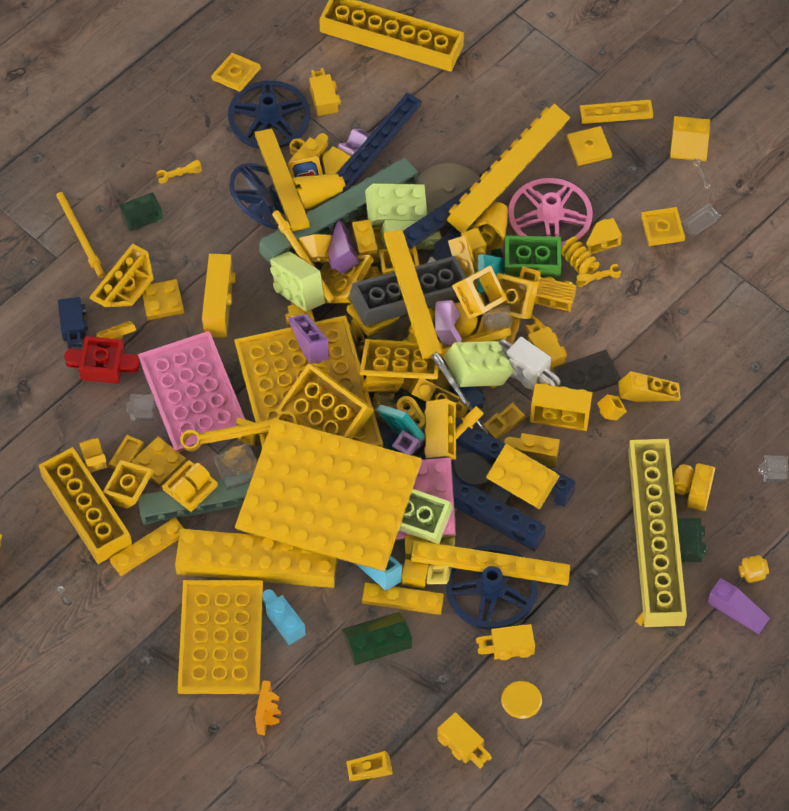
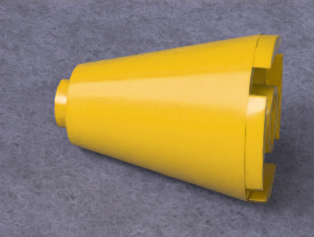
(317, 189)
(493, 225)

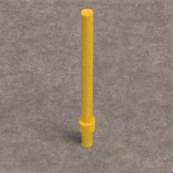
(285, 228)
(93, 260)

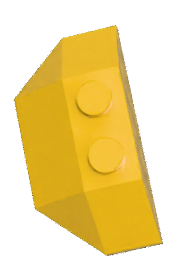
(125, 280)

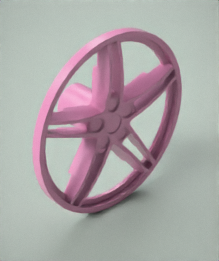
(550, 208)

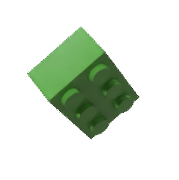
(535, 253)

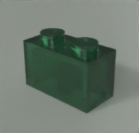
(141, 212)
(690, 539)

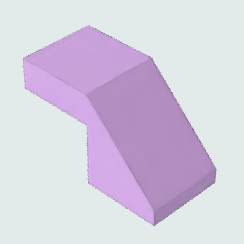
(354, 142)
(445, 318)
(408, 444)

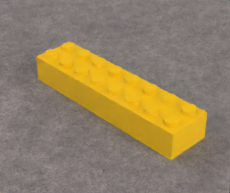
(392, 32)
(251, 558)

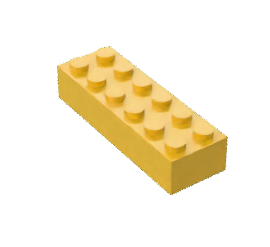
(85, 505)

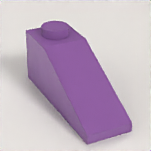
(342, 250)
(310, 338)
(737, 606)

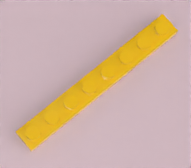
(479, 560)

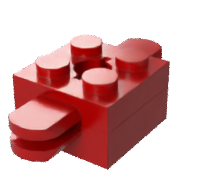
(102, 351)

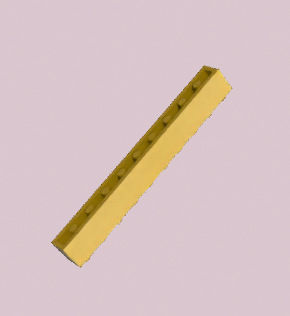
(510, 166)

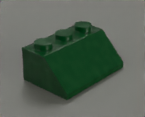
(377, 638)

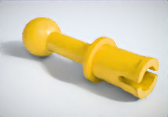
(469, 420)

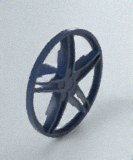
(268, 113)
(262, 199)
(490, 586)

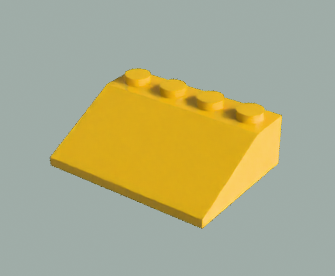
(396, 360)
(325, 404)

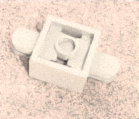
(529, 363)

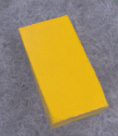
(369, 766)

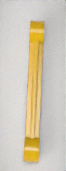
(231, 432)

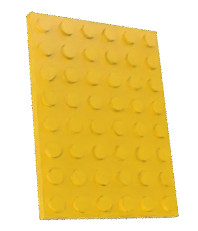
(275, 361)
(328, 494)

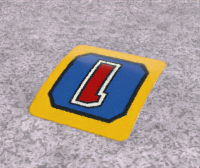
(305, 167)

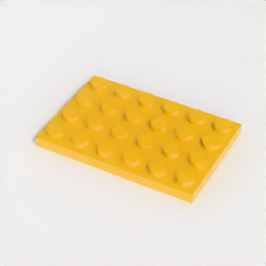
(220, 637)

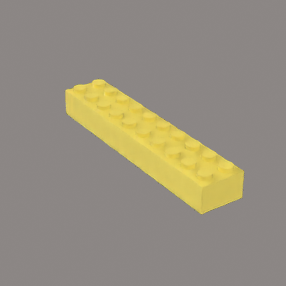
(657, 533)

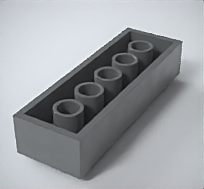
(382, 299)

